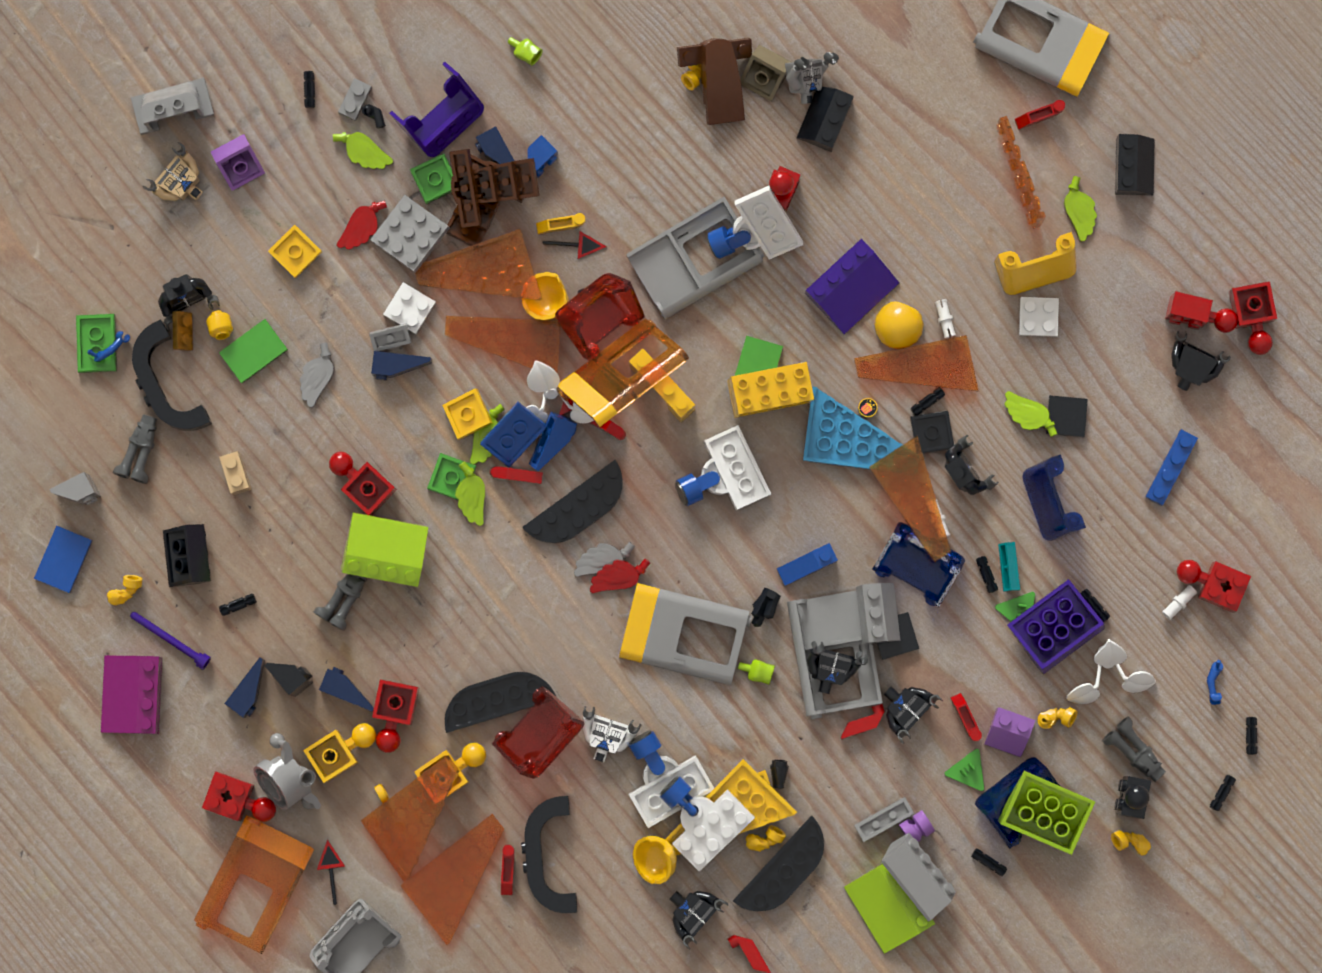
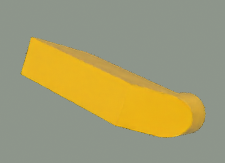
(560, 223)

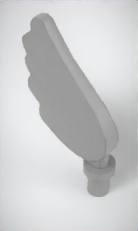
(316, 376)
(599, 556)

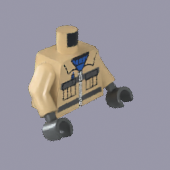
(177, 179)

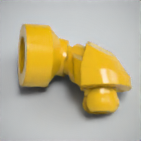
(691, 78)
(132, 583)
(1049, 718)
(1122, 839)
(757, 843)

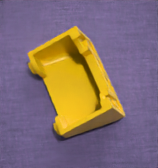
(1025, 276)

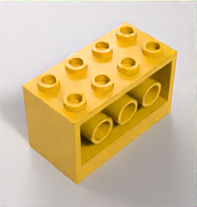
(770, 389)

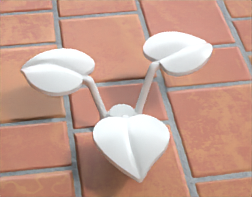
(545, 379)
(1108, 656)

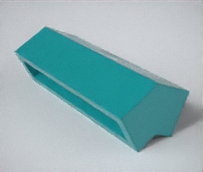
(1009, 566)

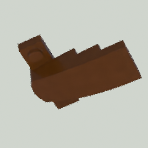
(719, 76)
(489, 184)
(475, 234)

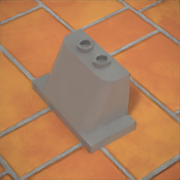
(172, 102)

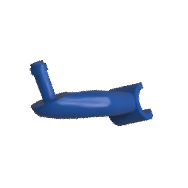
(111, 349)
(1216, 668)

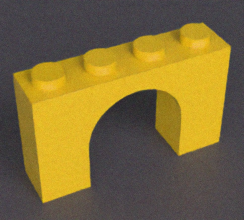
(674, 397)

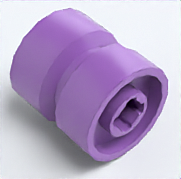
(917, 827)

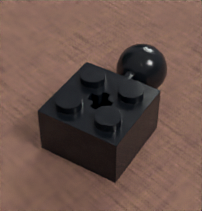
(1133, 797)

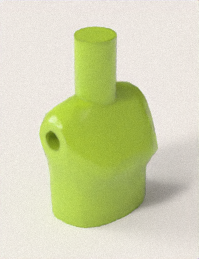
(526, 50)
(758, 671)

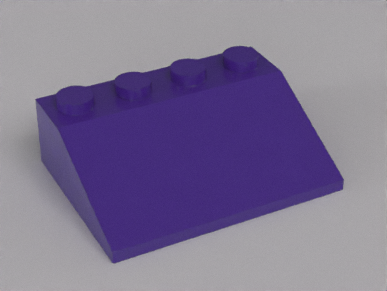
(852, 286)
(1056, 626)

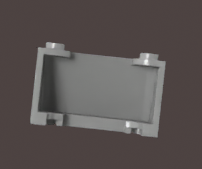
(354, 940)

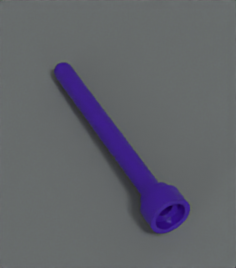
(200, 659)

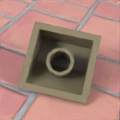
(764, 73)

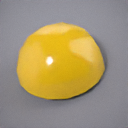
(553, 296)
(898, 325)
(654, 859)

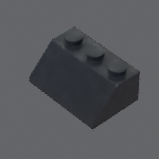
(825, 117)
(1134, 165)
(186, 555)
(290, 677)

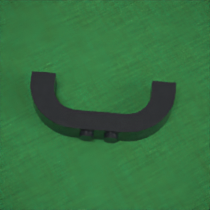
(141, 359)
(534, 863)

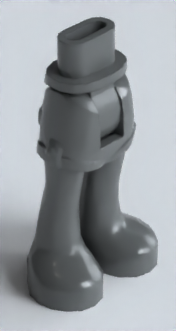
(141, 438)
(351, 586)
(1144, 759)

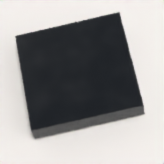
(1068, 415)
(933, 431)
(907, 636)

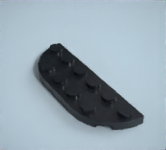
(579, 507)
(492, 699)
(785, 870)

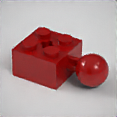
(784, 184)
(1265, 312)
(1197, 313)
(342, 465)
(1211, 591)
(388, 738)
(262, 808)

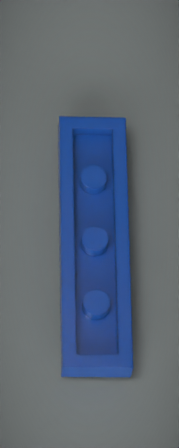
(1171, 467)

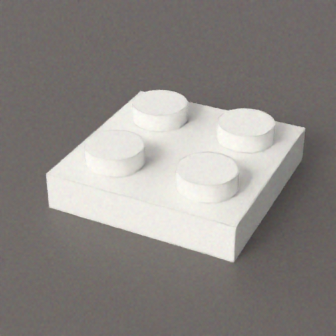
(409, 307)
(1038, 317)

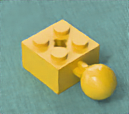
(362, 736)
(472, 756)

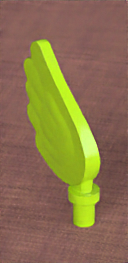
(363, 150)
(1080, 210)
(1029, 413)
(479, 453)
(471, 495)

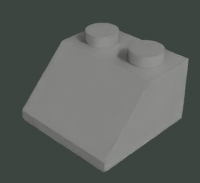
(78, 489)

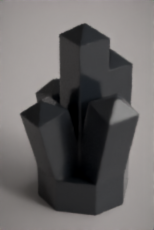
(764, 606)

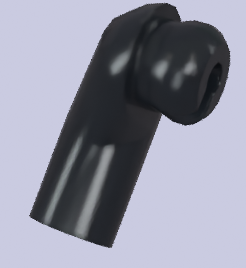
(374, 113)

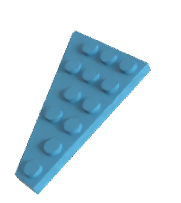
(842, 437)

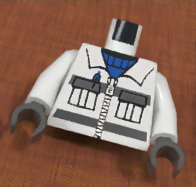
(607, 734)

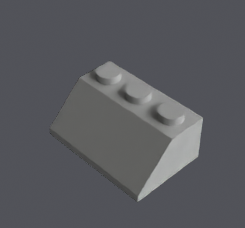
(878, 613)

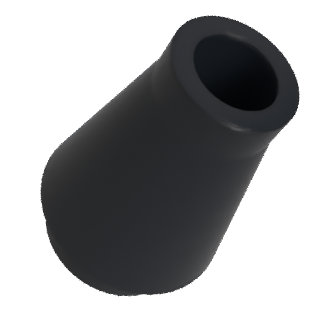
(779, 772)

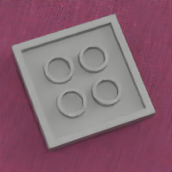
(410, 233)

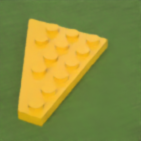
(753, 793)

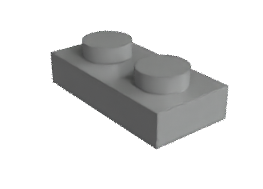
(354, 99)
(390, 337)

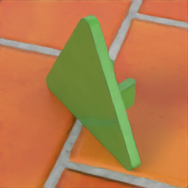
(1015, 607)
(968, 771)

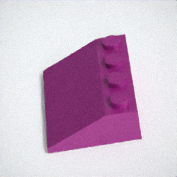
(131, 694)

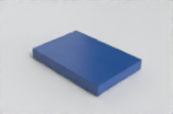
(513, 434)
(63, 559)

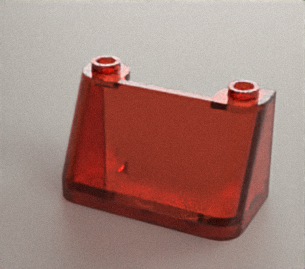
(599, 312)
(539, 735)

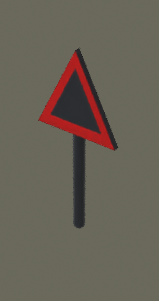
(585, 246)
(329, 861)

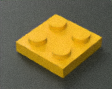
(295, 251)
(467, 414)

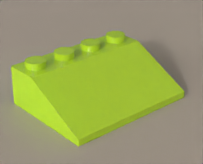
(384, 549)
(1046, 812)
(886, 908)

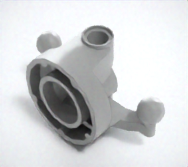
(283, 779)

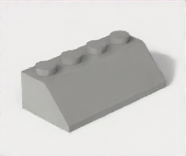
(918, 876)

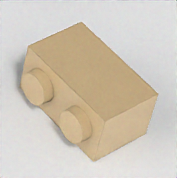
(235, 473)

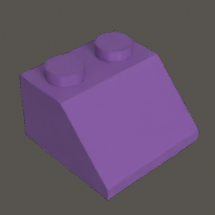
(237, 162)
(1009, 732)

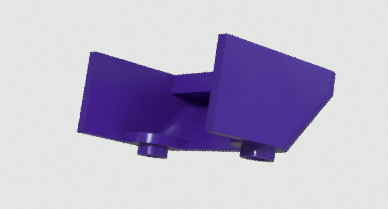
(447, 119)

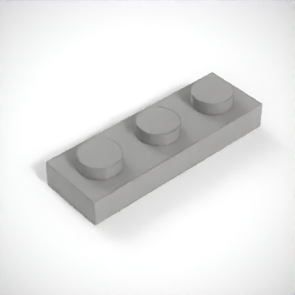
(884, 819)

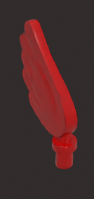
(361, 226)
(617, 576)

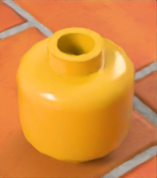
(219, 325)

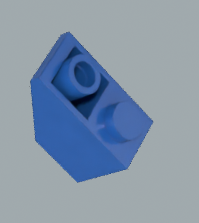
(543, 154)

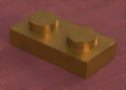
(182, 331)

